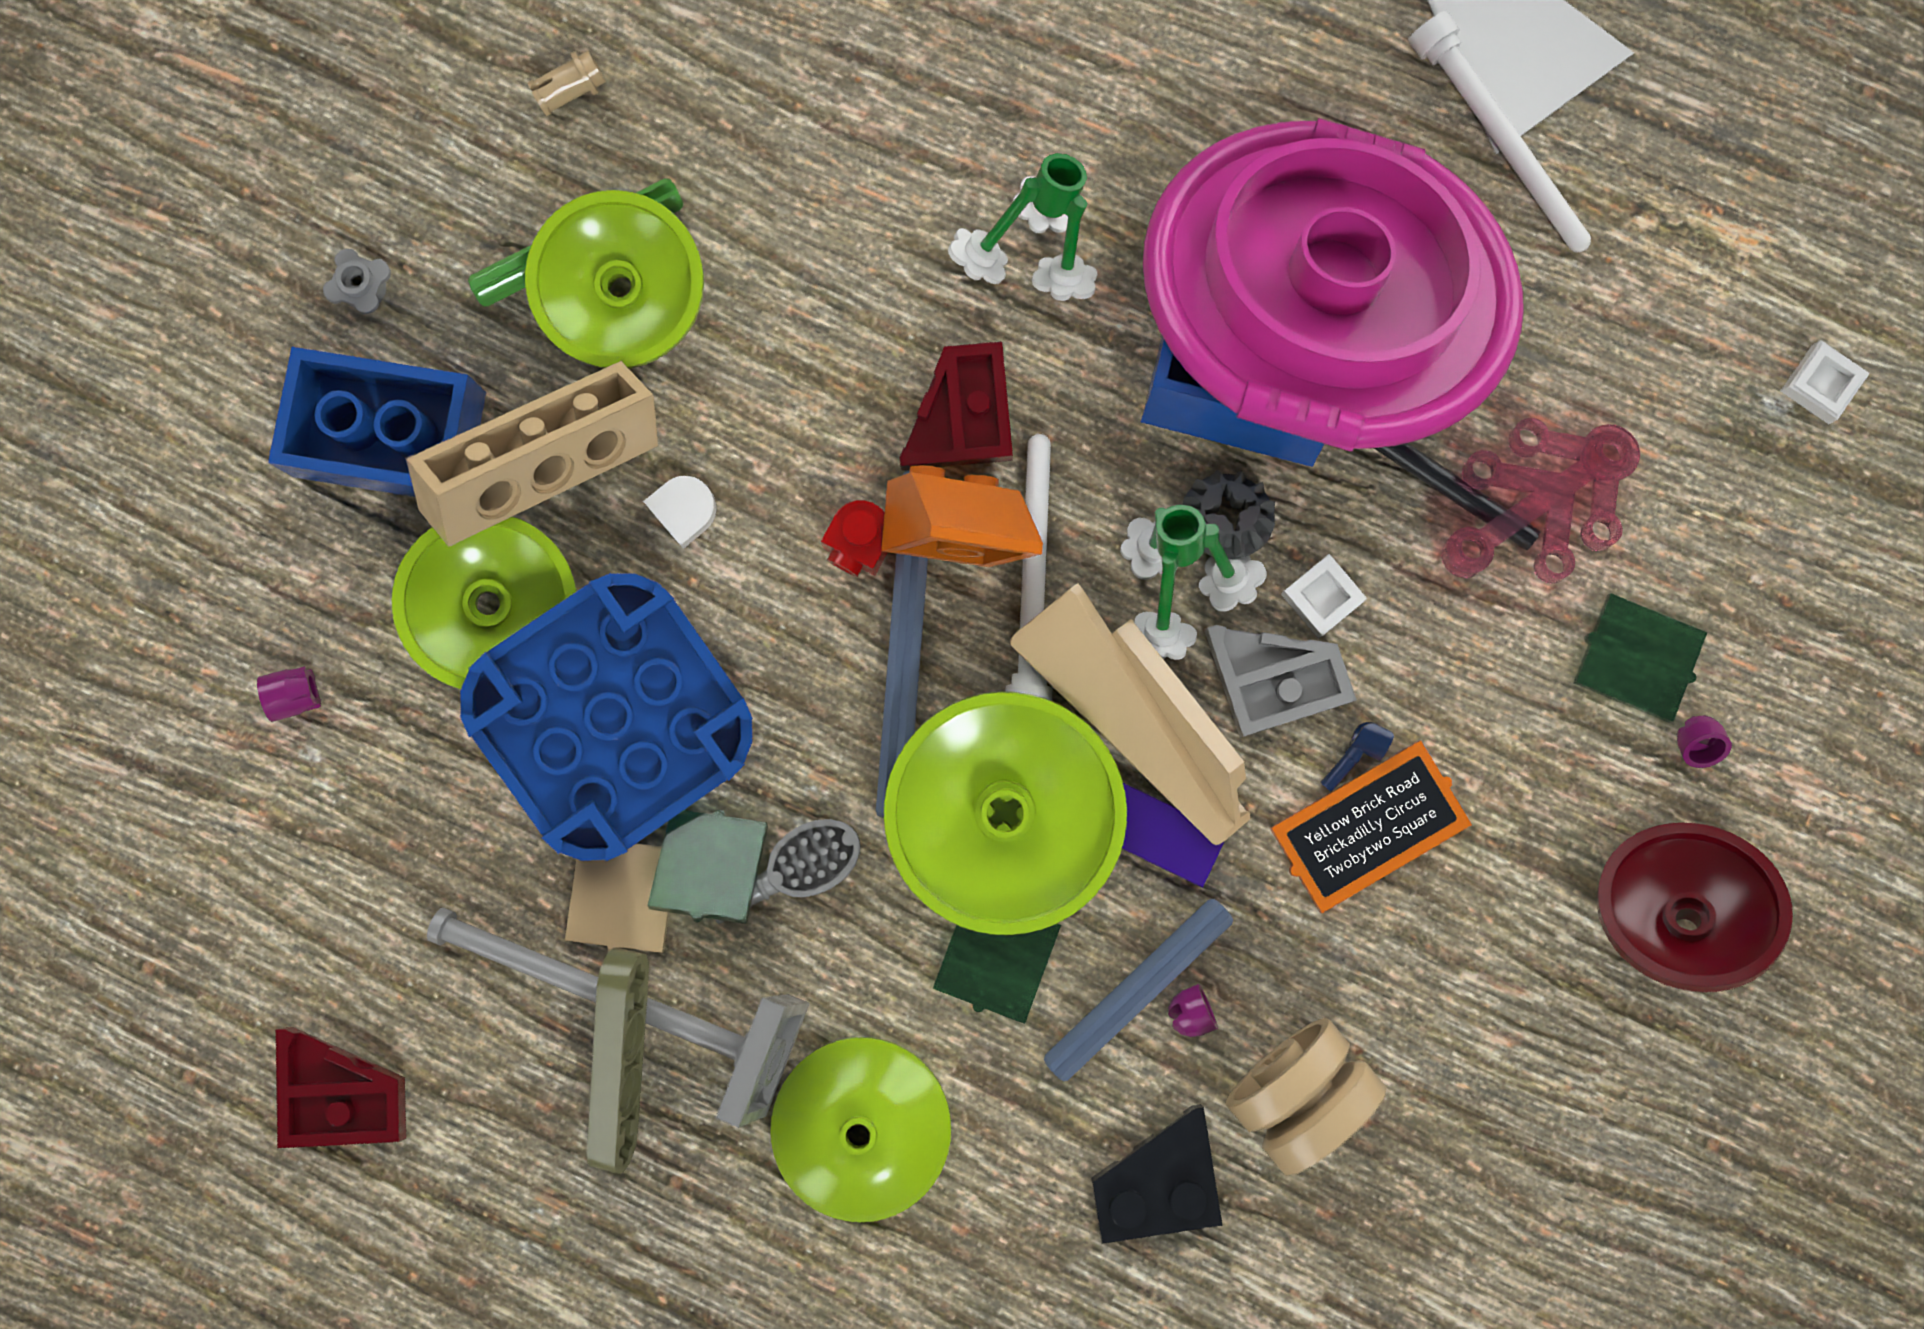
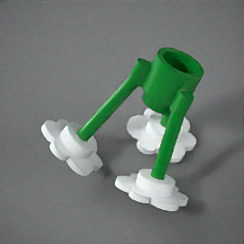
(1047, 202)
(1178, 541)

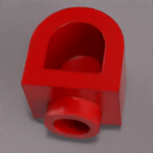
(856, 538)

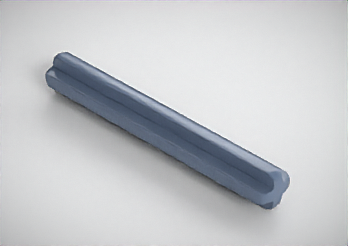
(1138, 989)

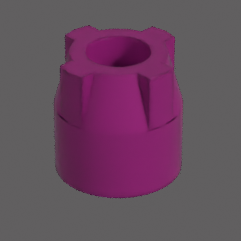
(288, 693)

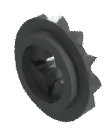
(1253, 523)

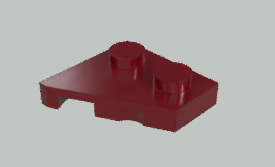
(963, 412)
(334, 1095)

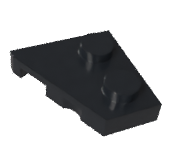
(1160, 1185)

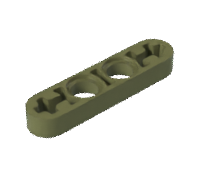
(617, 1060)

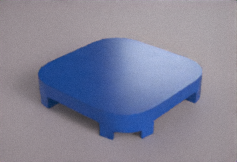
(606, 716)

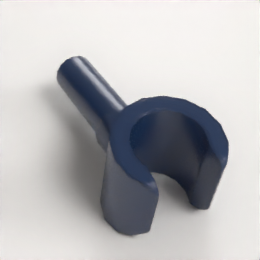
(1366, 739)

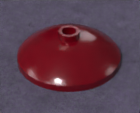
(1700, 877)

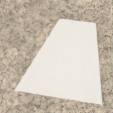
(1531, 53)

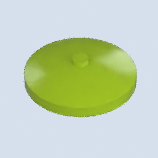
(1005, 813)

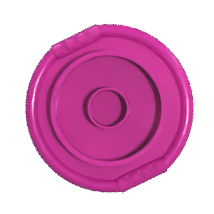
(1333, 284)

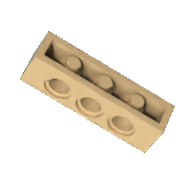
(533, 452)

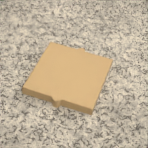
(613, 899)

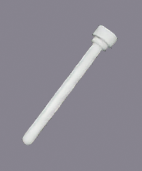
(1439, 43)
(1034, 568)

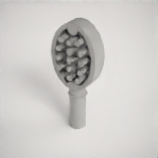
(809, 860)

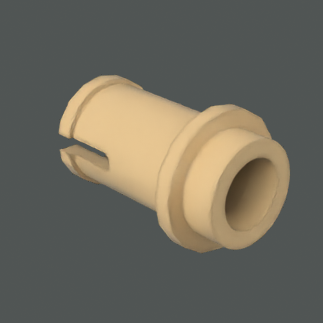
(567, 82)

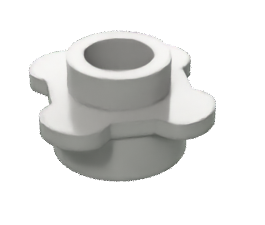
(369, 293)

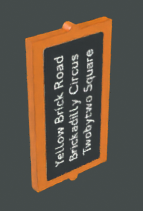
(1370, 826)

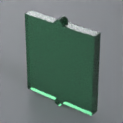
(1640, 658)
(708, 866)
(996, 970)

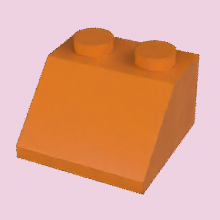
(957, 519)

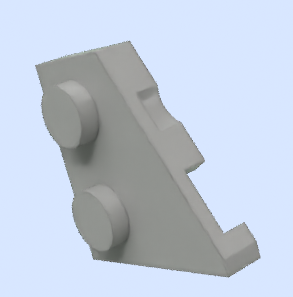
(1277, 677)

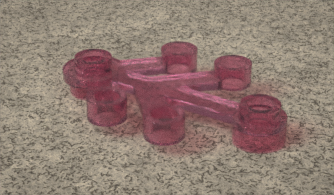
(1550, 493)

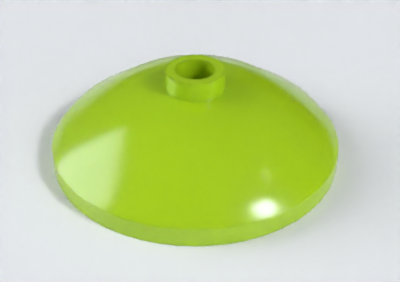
(589, 248)
(441, 585)
(871, 1086)

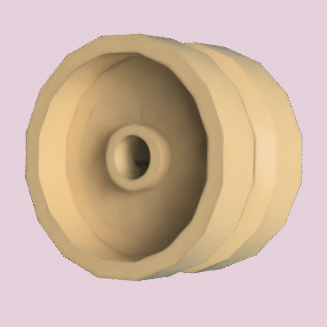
(1306, 1097)

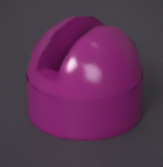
(1696, 746)
(1192, 1012)

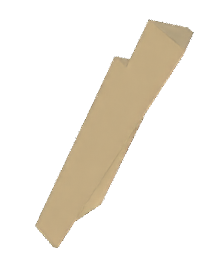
(1138, 709)

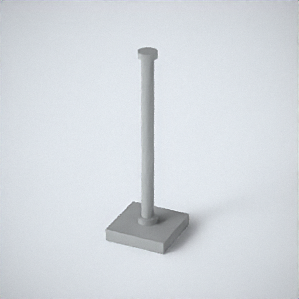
(757, 1056)

